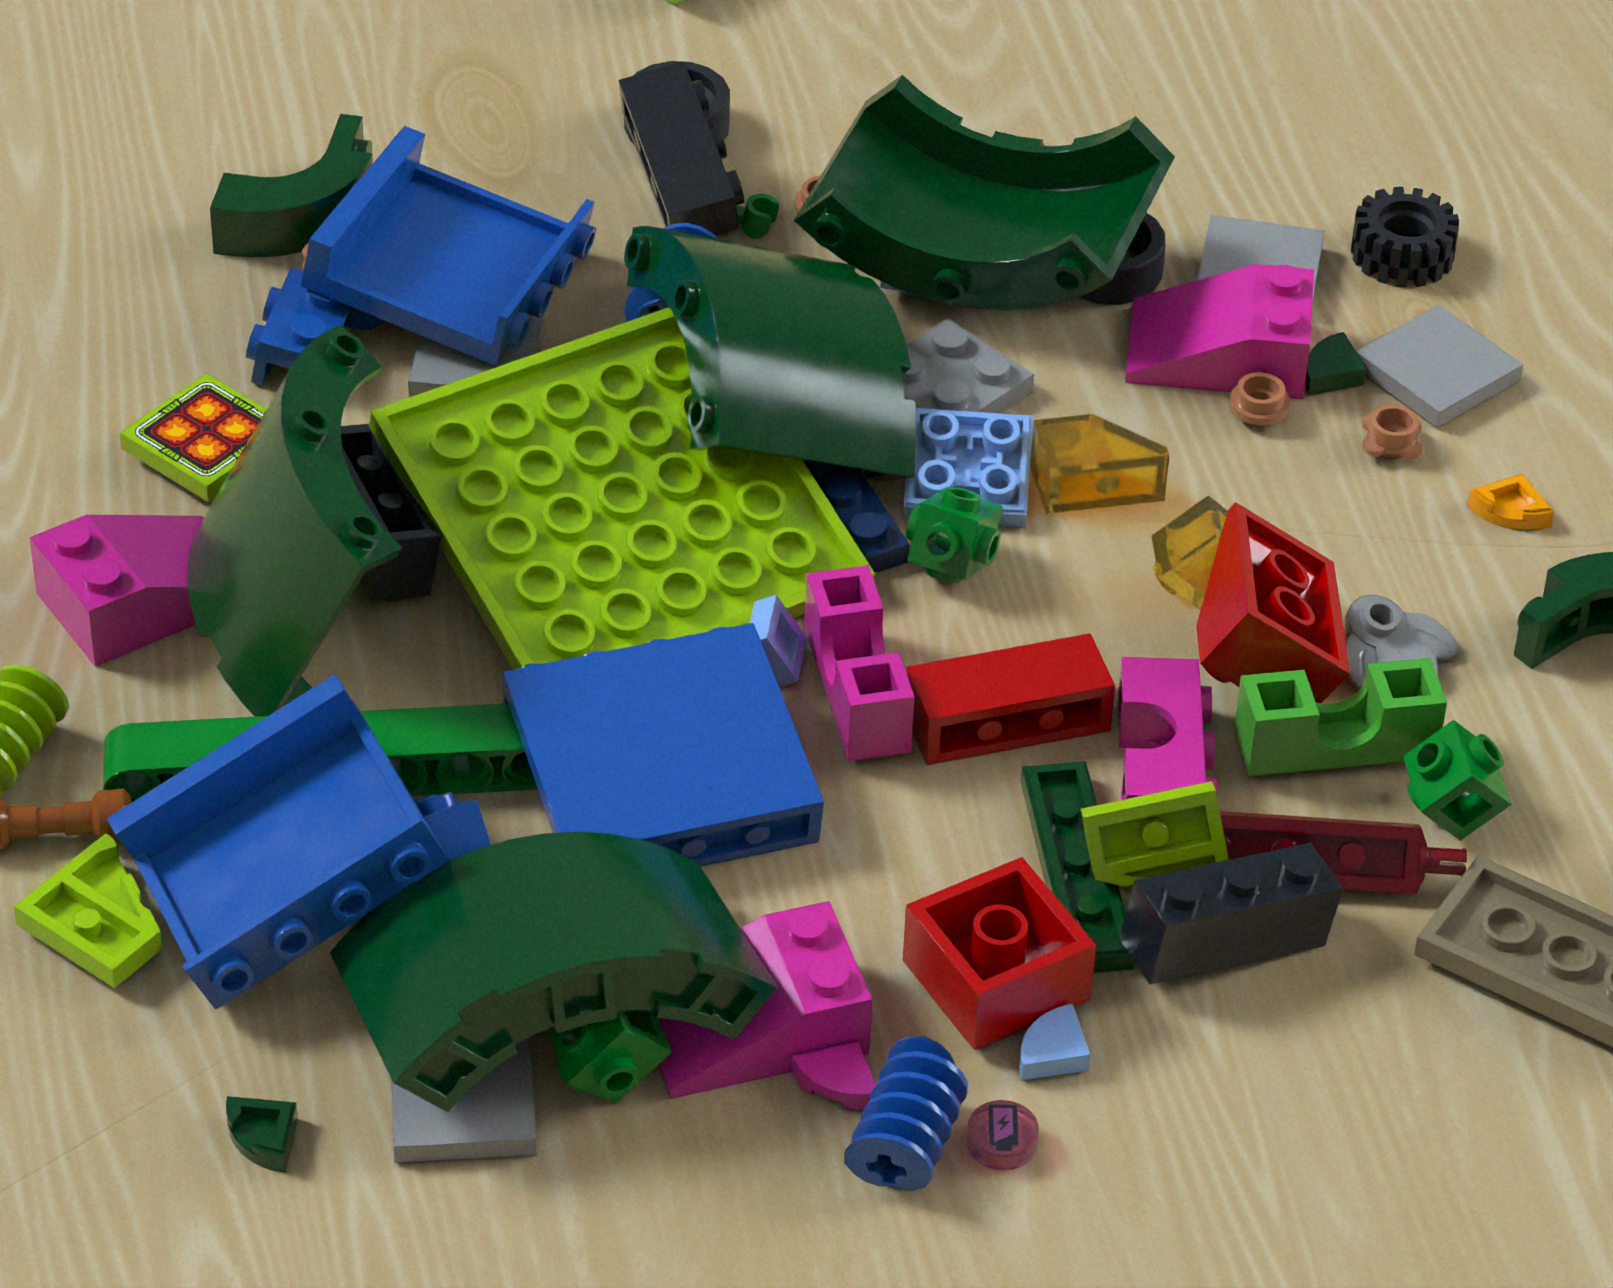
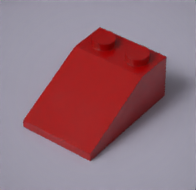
(1271, 608)

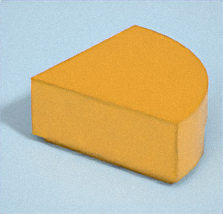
(1511, 504)

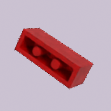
(1010, 699)

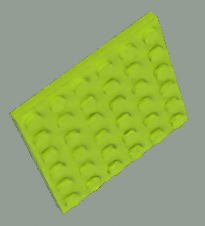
(588, 512)

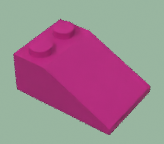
(1224, 329)
(116, 579)
(815, 1007)

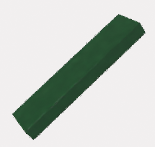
(1053, 804)

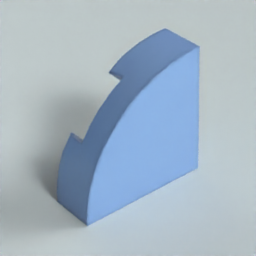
(1054, 1045)

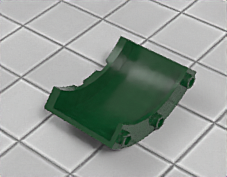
(979, 213)
(783, 352)
(287, 532)
(537, 941)

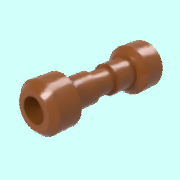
(71, 818)

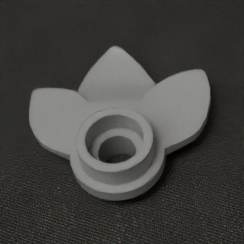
(1395, 639)

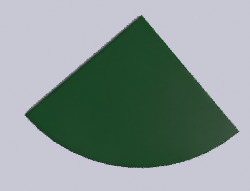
(1333, 365)
(262, 1130)

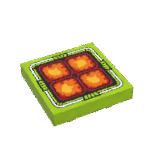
(195, 435)

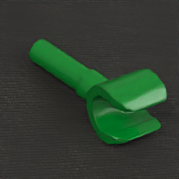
(757, 215)

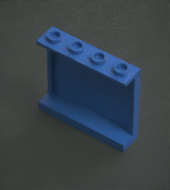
(443, 254)
(669, 746)
(277, 841)

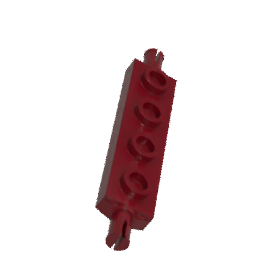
(1356, 851)

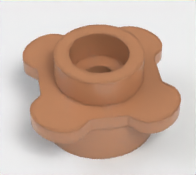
(1392, 433)

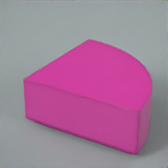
(836, 1074)

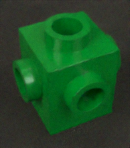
(970, 530)
(1457, 779)
(610, 1054)

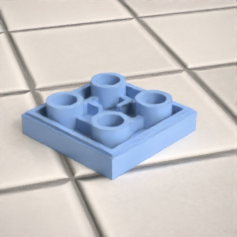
(973, 453)

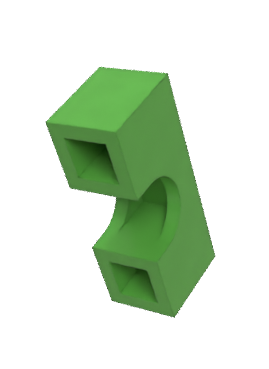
(1289, 732)

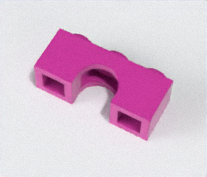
(861, 681)
(1162, 725)

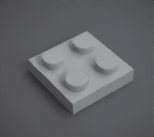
(962, 373)

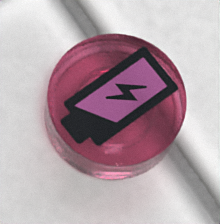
(1002, 1135)

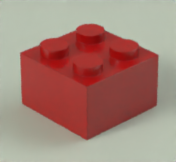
(998, 952)

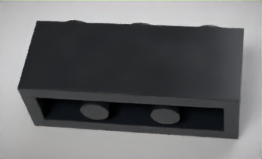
(680, 149)
(399, 514)
(1230, 913)

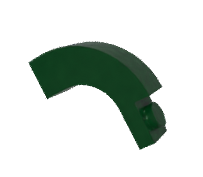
(283, 212)
(1573, 607)

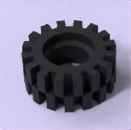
(1404, 236)

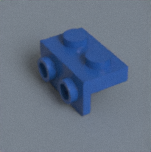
(292, 322)

